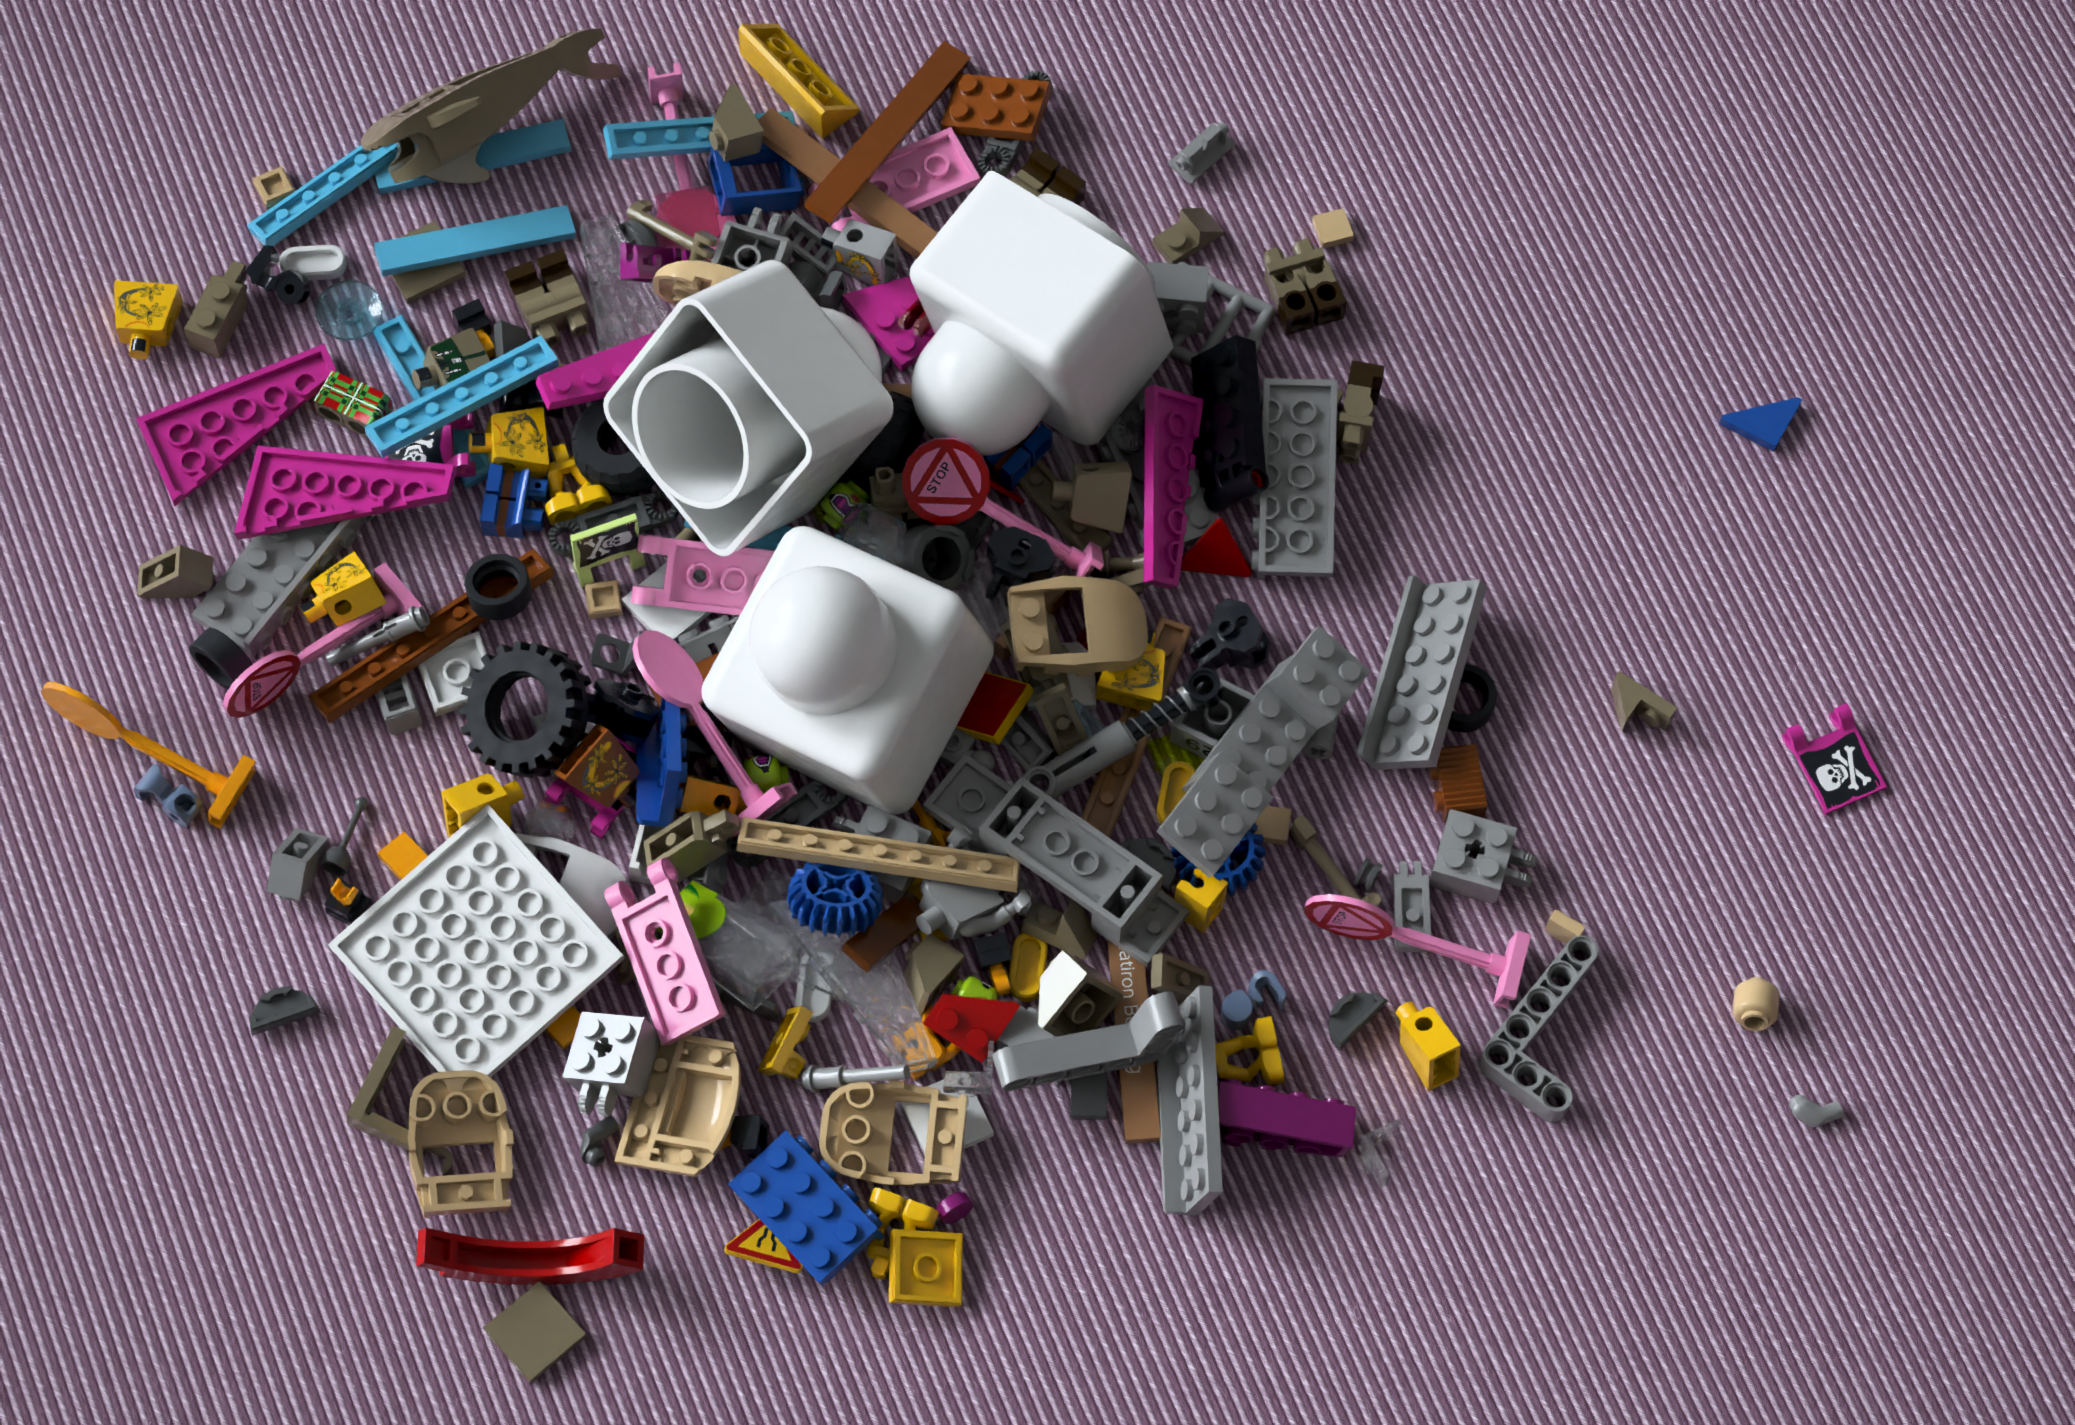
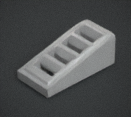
(806, 230)
(401, 716)

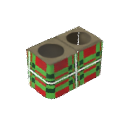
(351, 403)

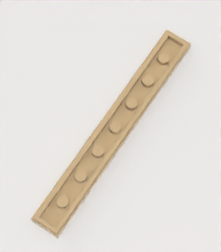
(878, 854)

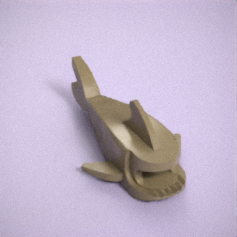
(445, 127)

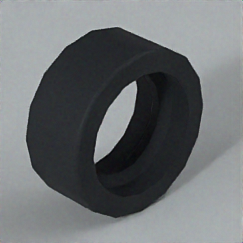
(491, 567)
(219, 657)
(1474, 721)

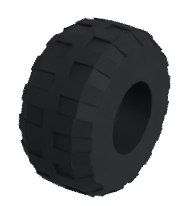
(590, 442)
(892, 444)

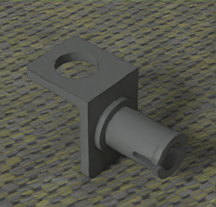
(626, 657)

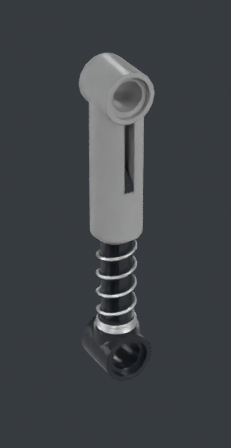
(1120, 738)

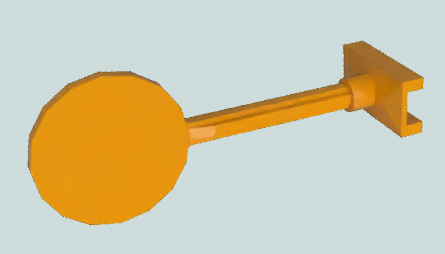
(101, 722)

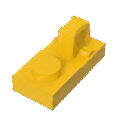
(780, 1055)

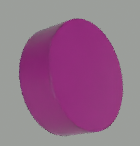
(954, 1207)

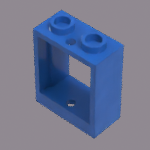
(744, 202)

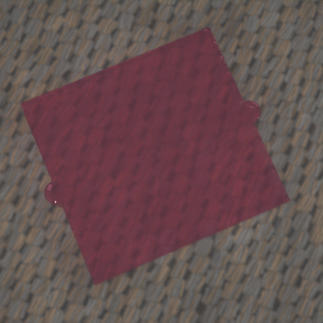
(689, 211)

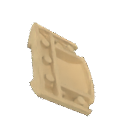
(684, 1108)

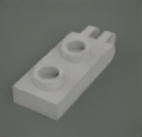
(1411, 903)

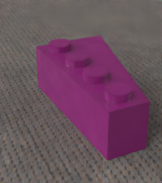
(1284, 1120)

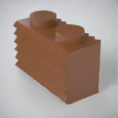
(1459, 782)

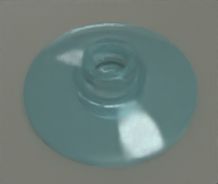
(347, 298)

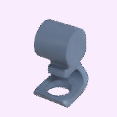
(178, 803)
(1238, 1005)

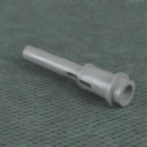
(392, 630)
(835, 1077)

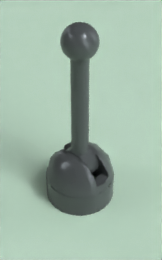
(337, 859)

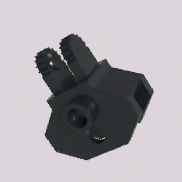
(1017, 562)
(1232, 638)
(624, 710)
(698, 745)

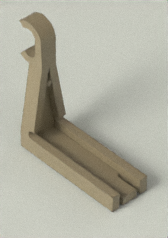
(374, 1124)

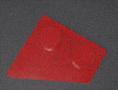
(970, 1021)

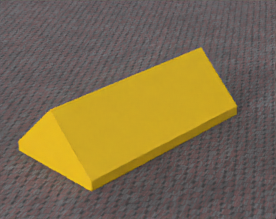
(796, 77)

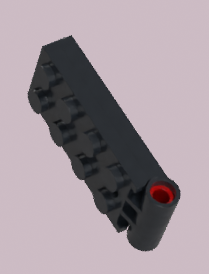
(1231, 423)

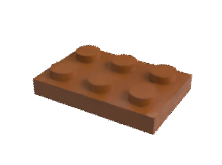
(997, 107)

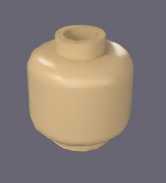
(1756, 1004)

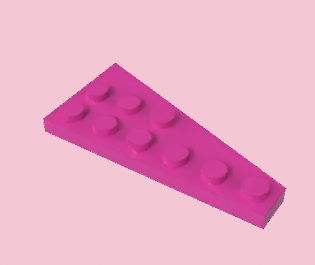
(879, 311)
(215, 426)
(316, 488)

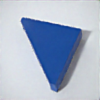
(1763, 423)

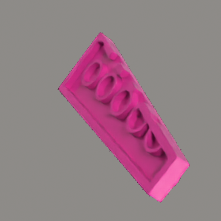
(589, 377)
(1170, 431)

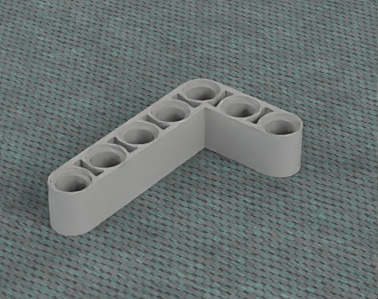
(1532, 1024)
(1093, 1051)

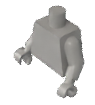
(963, 908)

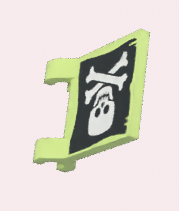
(606, 544)

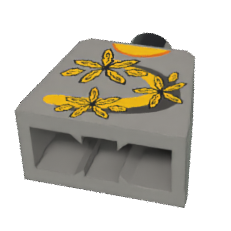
(864, 251)

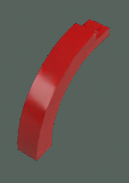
(528, 1262)

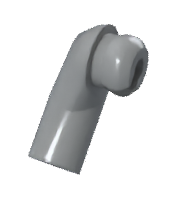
(1813, 1114)

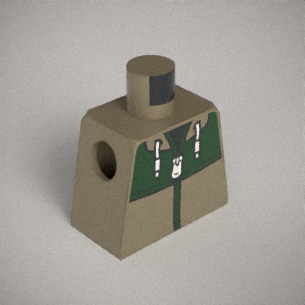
(450, 360)

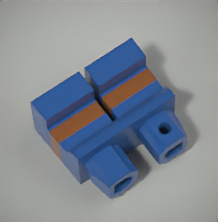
(1017, 461)
(507, 502)

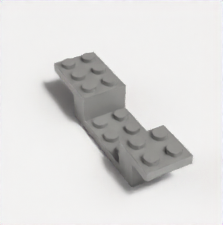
(1259, 746)
(1064, 851)

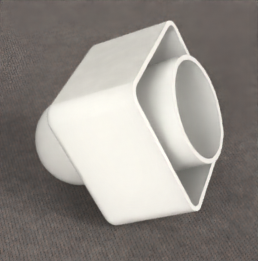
(1031, 321)
(750, 404)
(848, 669)

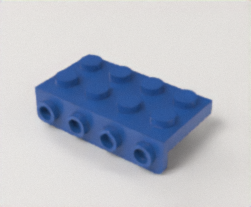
(661, 768)
(806, 1207)

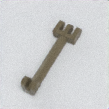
(697, 245)
(1304, 837)

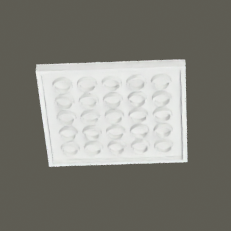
(476, 949)

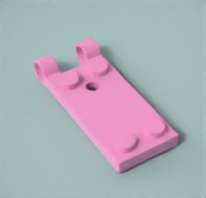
(922, 174)
(727, 579)
(668, 969)

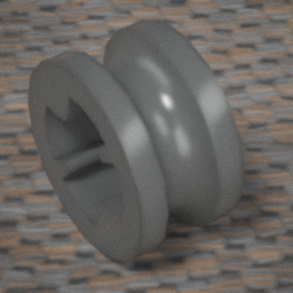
(1368, 874)

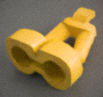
(566, 504)
(1267, 1062)
(893, 1206)

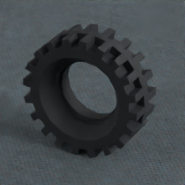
(565, 715)

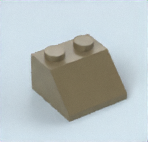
(1074, 996)

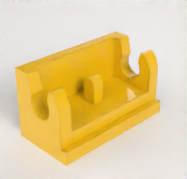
(1203, 902)

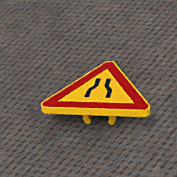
(763, 1247)

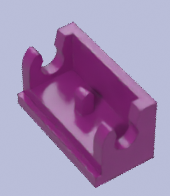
(642, 262)

